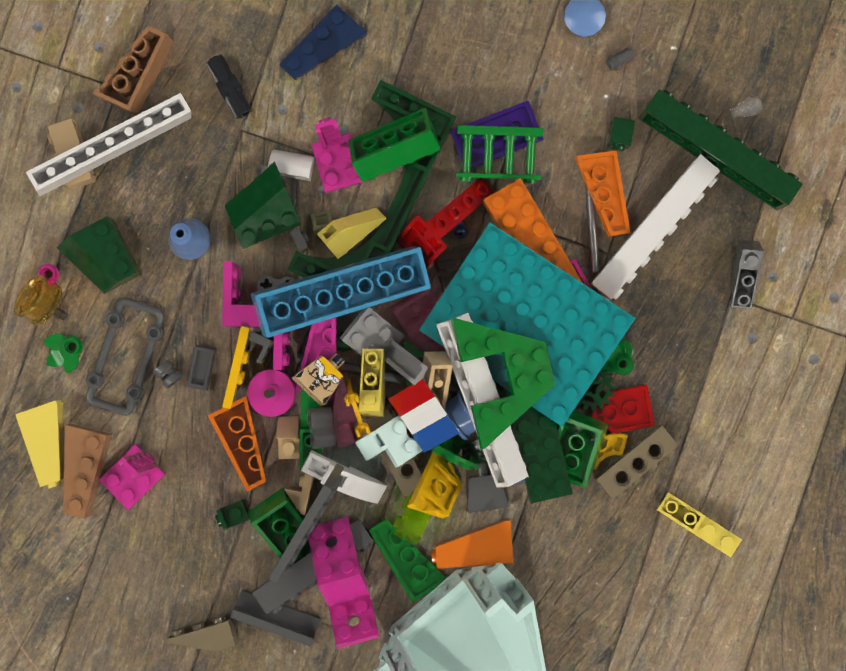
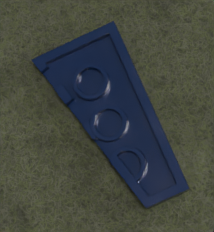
(326, 39)

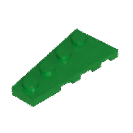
(410, 567)

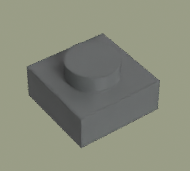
(301, 239)

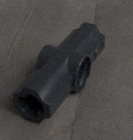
(229, 86)

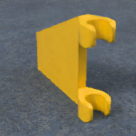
(353, 398)

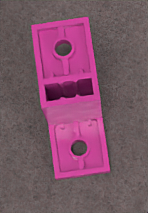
(245, 315)
(343, 583)

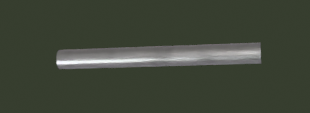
(592, 231)

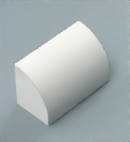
(293, 164)

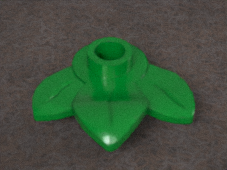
(622, 352)
(61, 353)

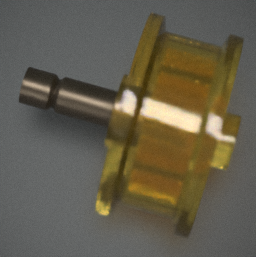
(39, 301)

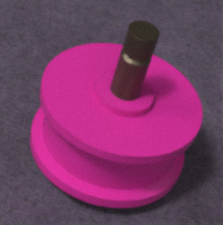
(272, 393)

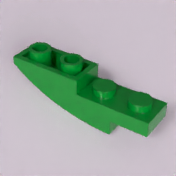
(305, 445)

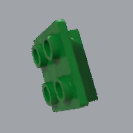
(451, 450)

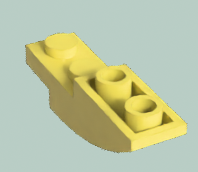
(699, 524)

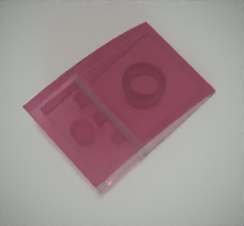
(412, 313)
(343, 417)

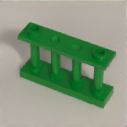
(510, 134)

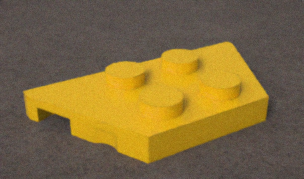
(237, 374)
(436, 488)

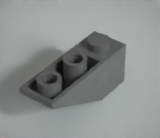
(746, 273)

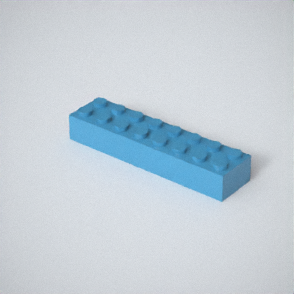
(340, 291)

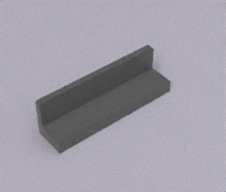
(286, 622)

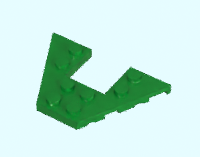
(526, 369)

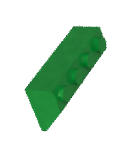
(393, 145)

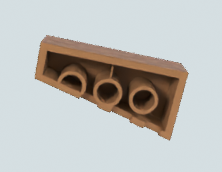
(137, 71)
(83, 466)

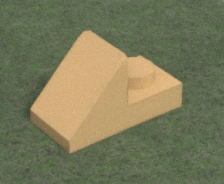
(288, 437)
(301, 497)

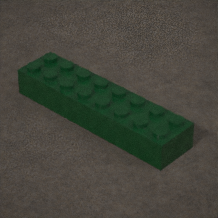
(728, 154)

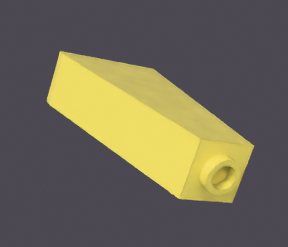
(44, 439)

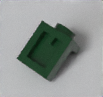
(473, 452)
(232, 515)

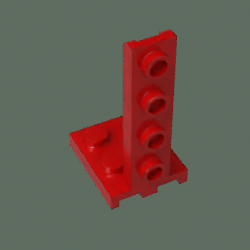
(429, 233)

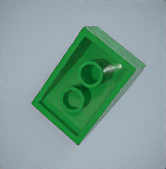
(581, 444)
(277, 522)

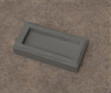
(201, 368)

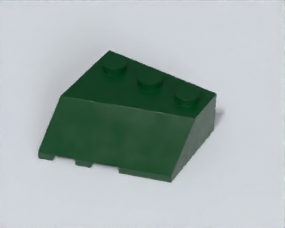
(262, 209)
(101, 255)

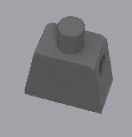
(483, 492)

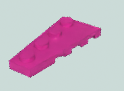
(321, 342)

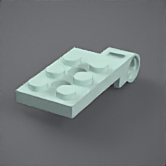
(391, 438)

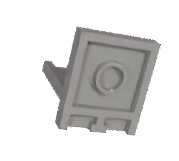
(374, 332)

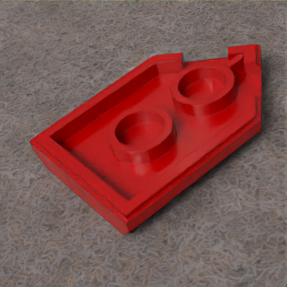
(627, 410)

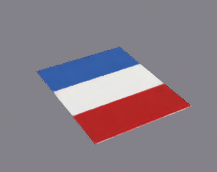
(423, 415)

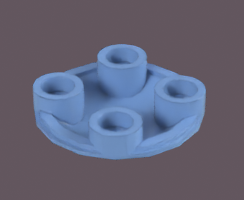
(584, 17)

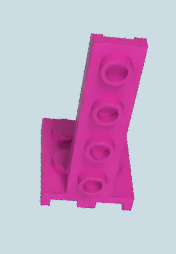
(334, 157)
(132, 476)

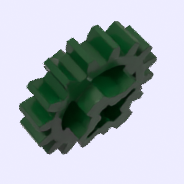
(598, 401)

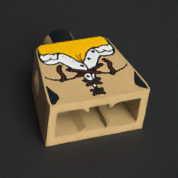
(320, 378)

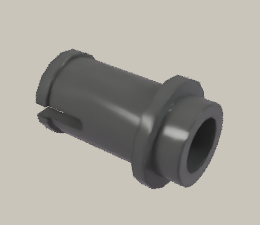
(619, 59)

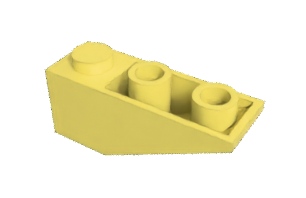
(347, 231)
(372, 383)

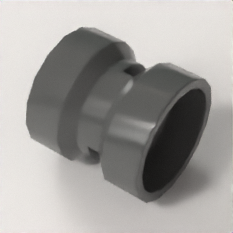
(167, 373)

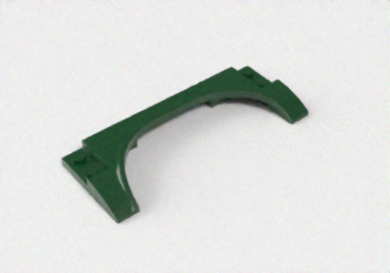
(397, 105)

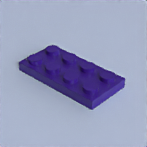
(515, 116)

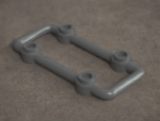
(96, 378)

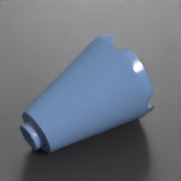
(189, 239)

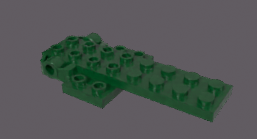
(541, 453)

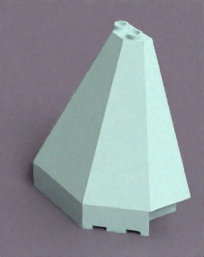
(468, 624)

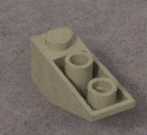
(210, 637)

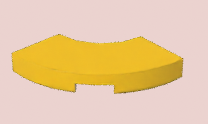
(613, 445)

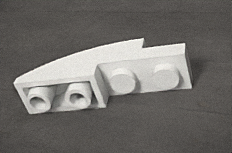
(354, 482)

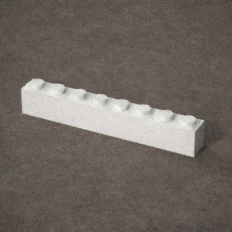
(109, 144)
(654, 228)
(478, 387)

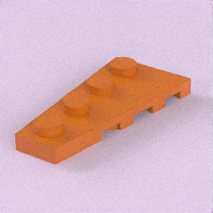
(605, 187)

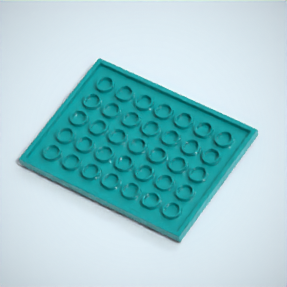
(529, 296)

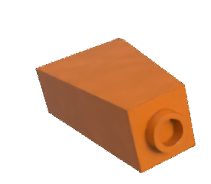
(477, 547)

